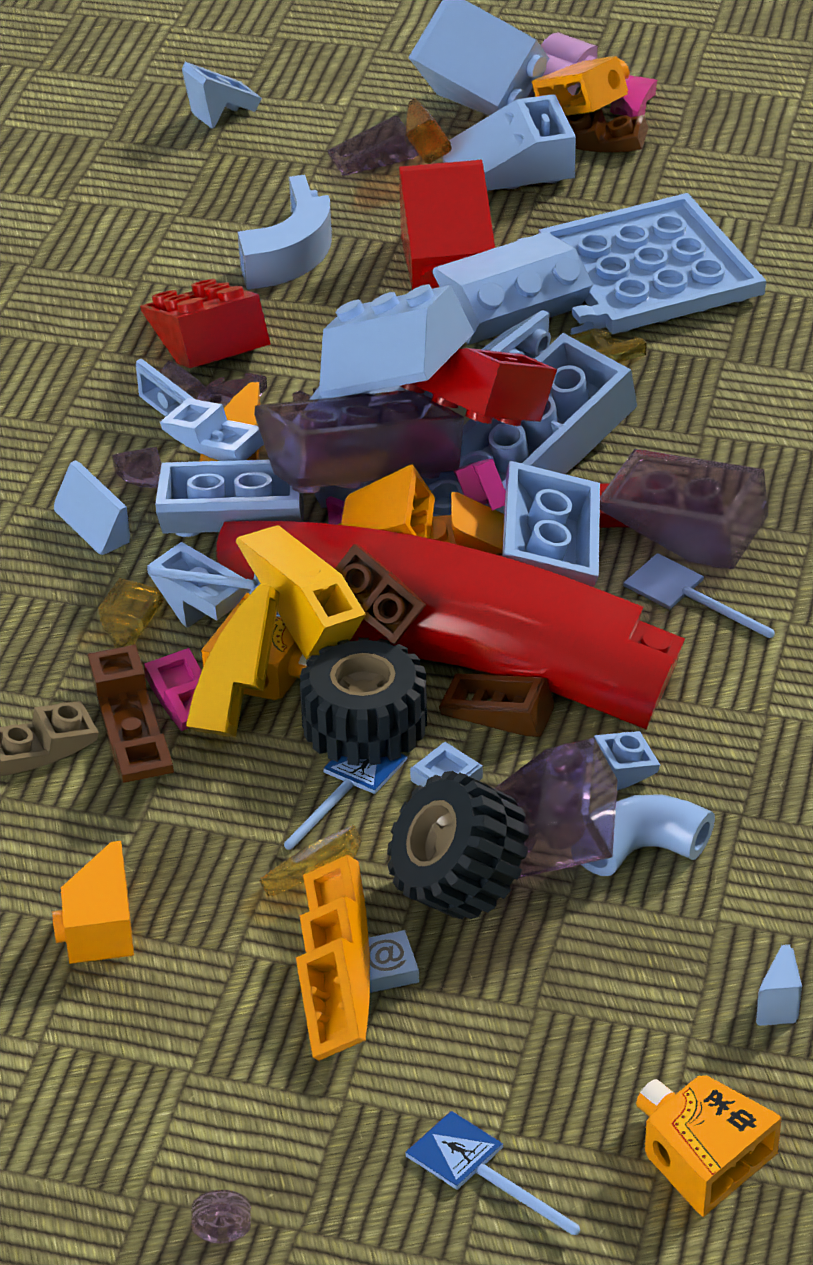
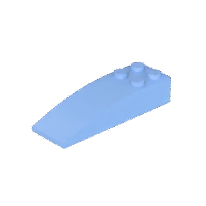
(583, 407)

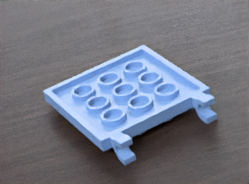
(655, 264)

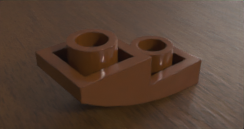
(618, 135)
(383, 597)

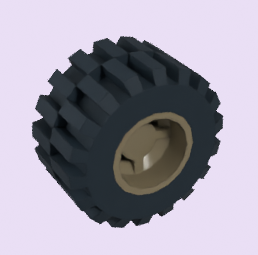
(363, 700)
(457, 845)

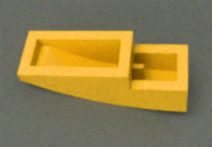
(235, 663)

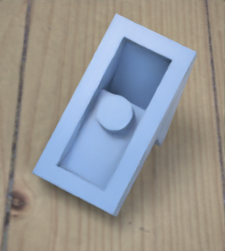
(213, 92)
(195, 599)

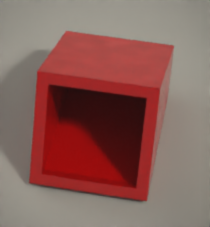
(443, 216)

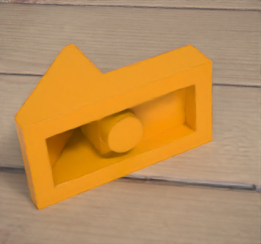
(470, 525)

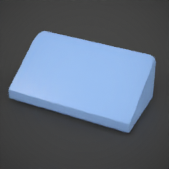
(158, 389)
(92, 510)

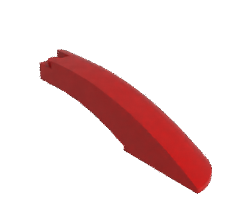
(502, 616)

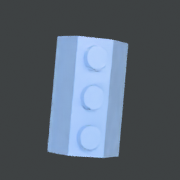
(515, 283)
(391, 340)
(208, 493)
(552, 522)

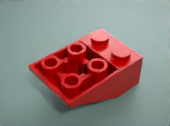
(207, 322)
(491, 386)

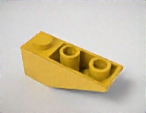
(313, 595)

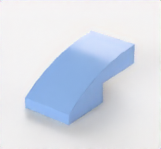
(208, 432)

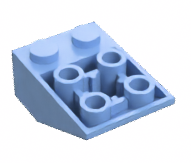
(520, 144)

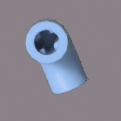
(656, 823)

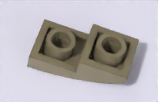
(51, 736)

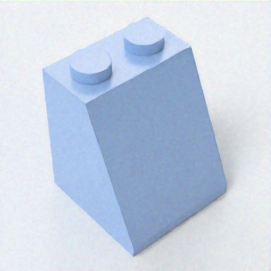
(477, 57)

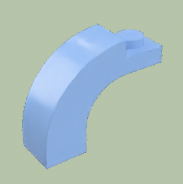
(291, 247)

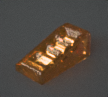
(425, 133)

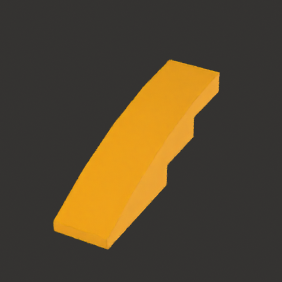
(337, 958)

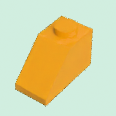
(96, 910)

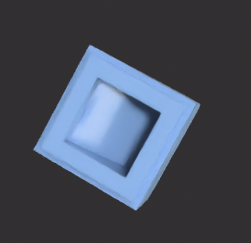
(780, 991)

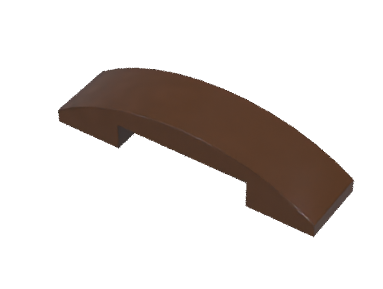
(128, 714)

